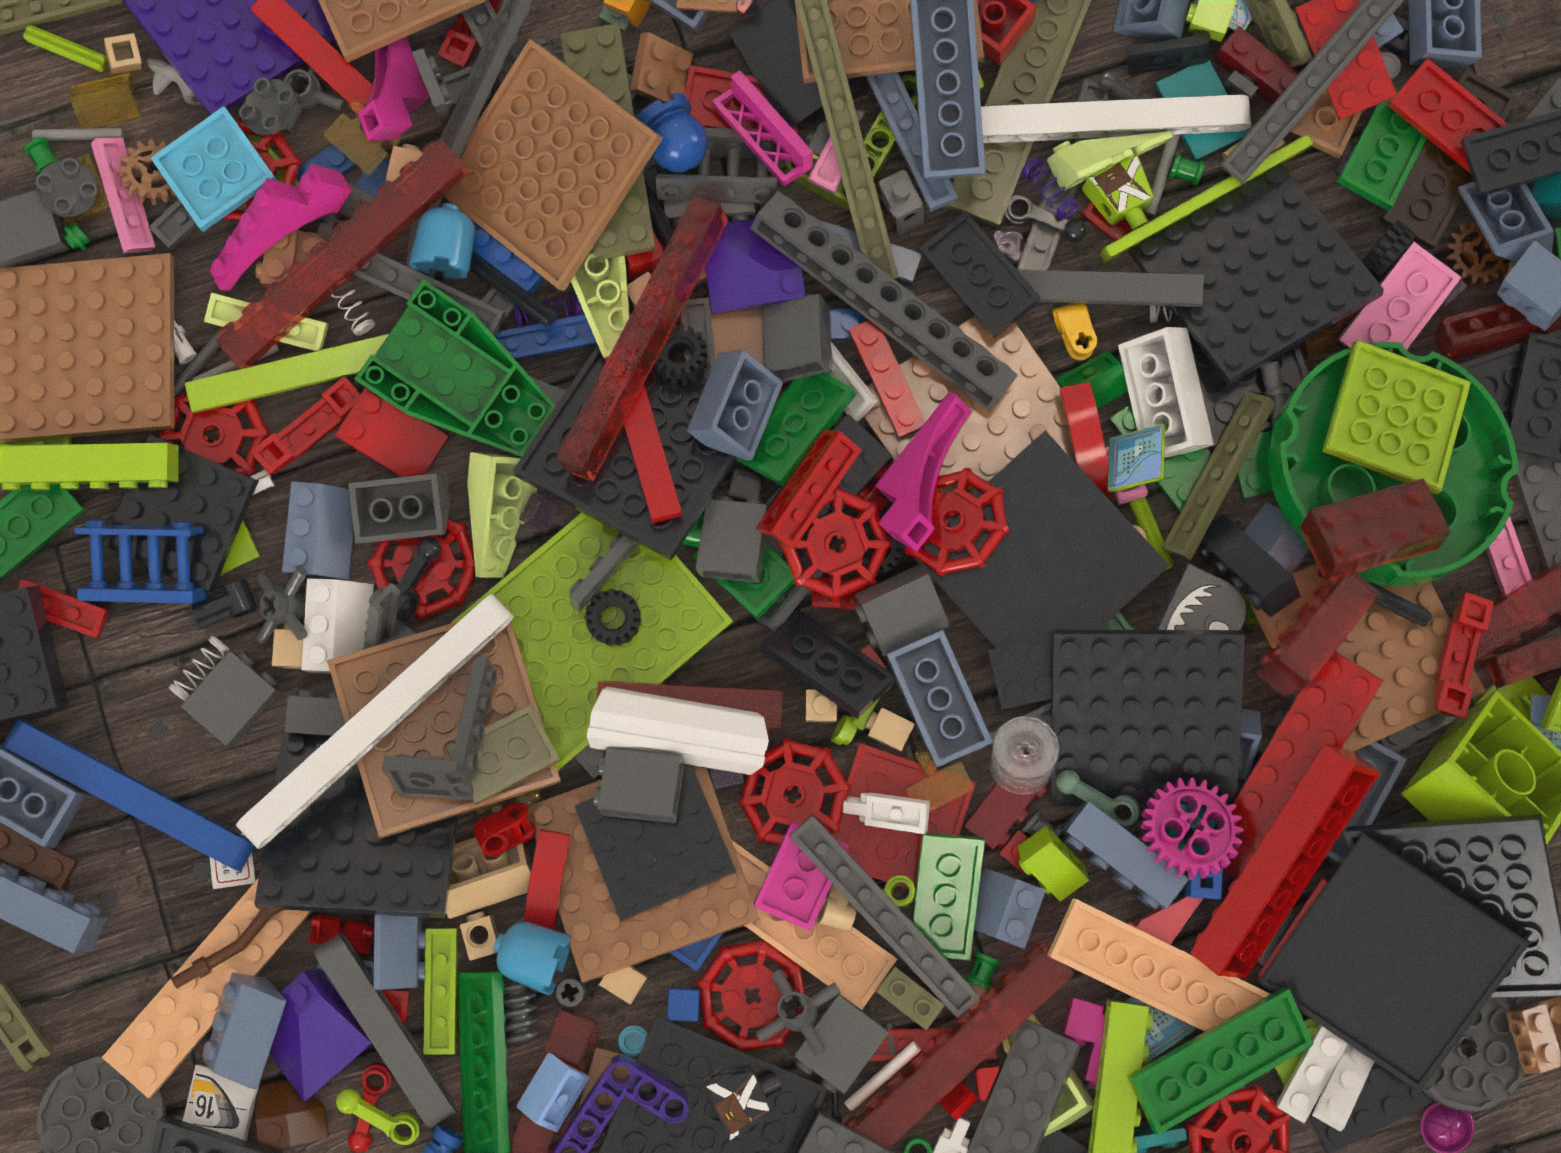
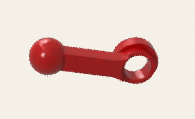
(361, 1138)

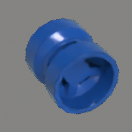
(443, 1141)

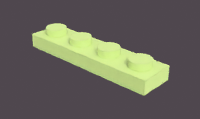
(307, 334)

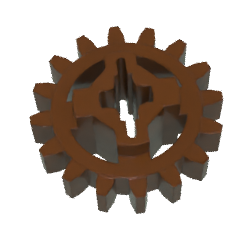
(1466, 260)

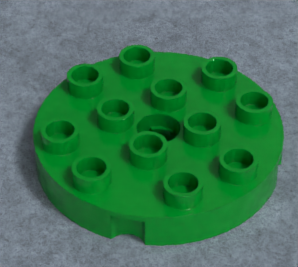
(1474, 487)

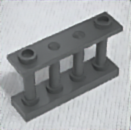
(729, 188)

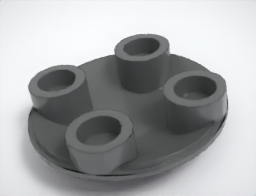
(269, 106)
(66, 188)

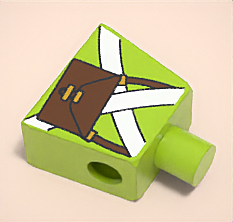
(1121, 192)

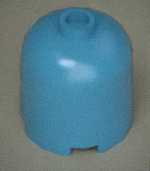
(443, 242)
(532, 955)

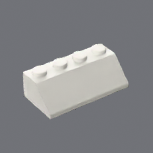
(1167, 389)

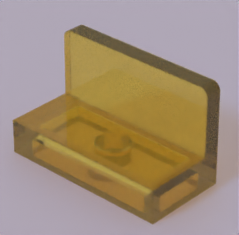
(104, 101)

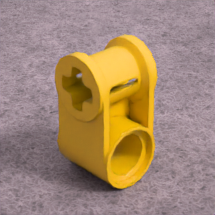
(1074, 325)

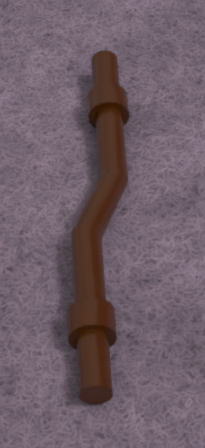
(203, 966)

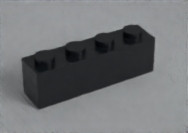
(1247, 566)

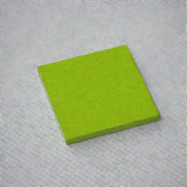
(1396, 416)

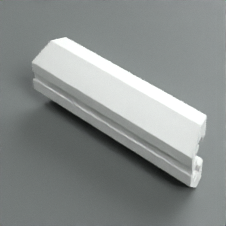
(666, 725)

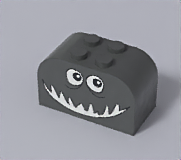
(1200, 603)

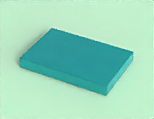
(1198, 82)

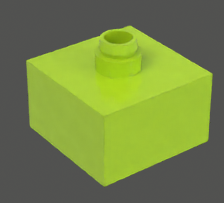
(1490, 768)

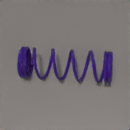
(1029, 164)
(577, 307)

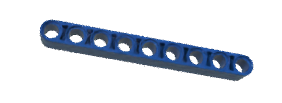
(129, 794)

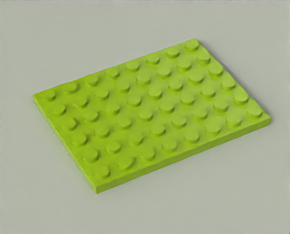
(562, 653)

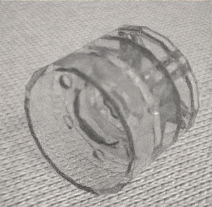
(1019, 771)

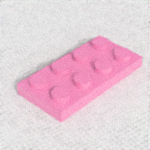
(1410, 298)

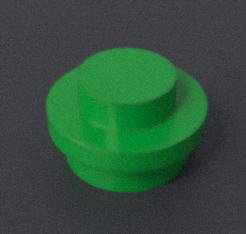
(76, 237)

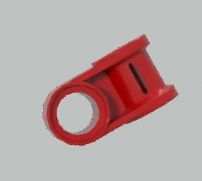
(502, 831)

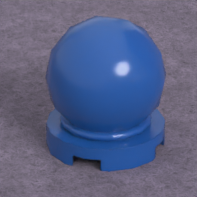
(683, 135)

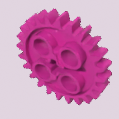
(1216, 844)

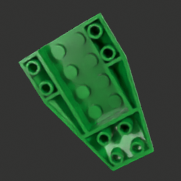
(456, 375)

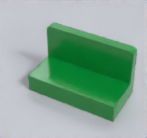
(1104, 375)

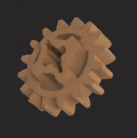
(140, 164)

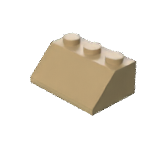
(486, 880)

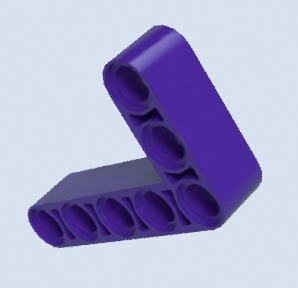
(618, 1088)

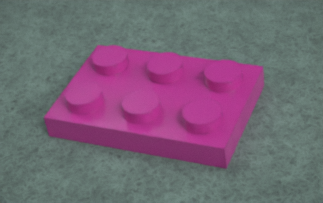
(794, 885)

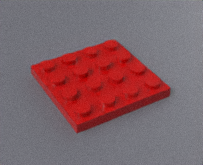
(890, 851)

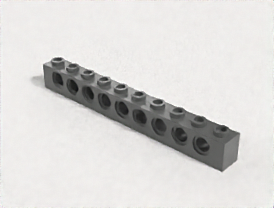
(868, 300)

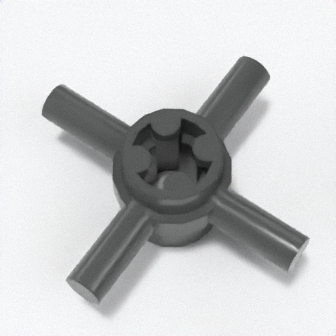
(312, 96)
(282, 605)
(803, 1022)

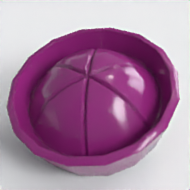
(1446, 1128)

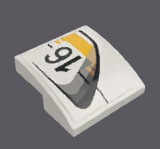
(219, 1103)

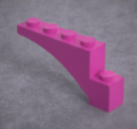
(394, 93)
(273, 215)
(914, 474)
(1085, 1023)

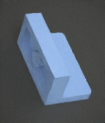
(552, 1093)

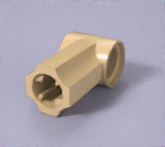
(837, 911)

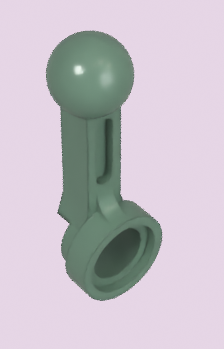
(1069, 783)

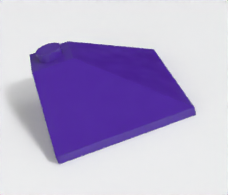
(749, 272)
(315, 1034)

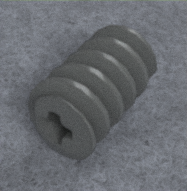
(518, 1012)

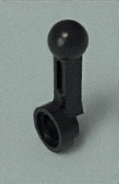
(1073, 230)
(427, 551)

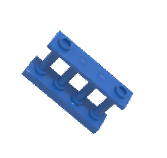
(126, 588)

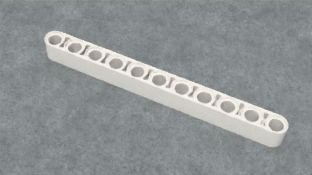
(1115, 118)
(374, 722)

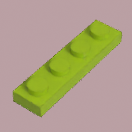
(440, 991)

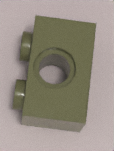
(910, 997)

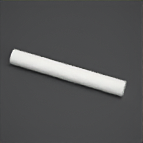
(882, 1076)

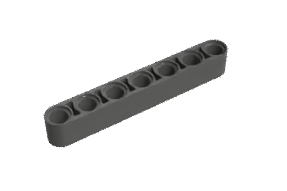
(385, 1030)

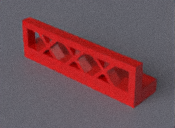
(809, 488)

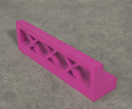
(771, 122)

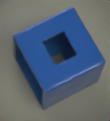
(1213, 888)
(683, 1004)

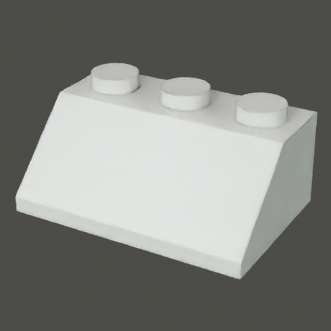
(333, 621)

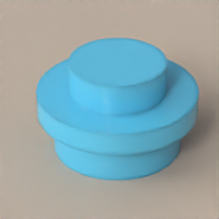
(632, 1040)

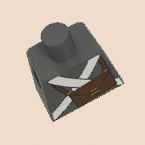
(899, 200)

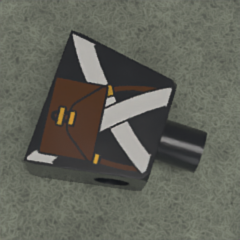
(741, 1098)

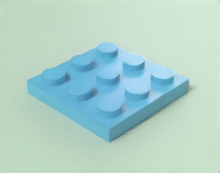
(212, 168)

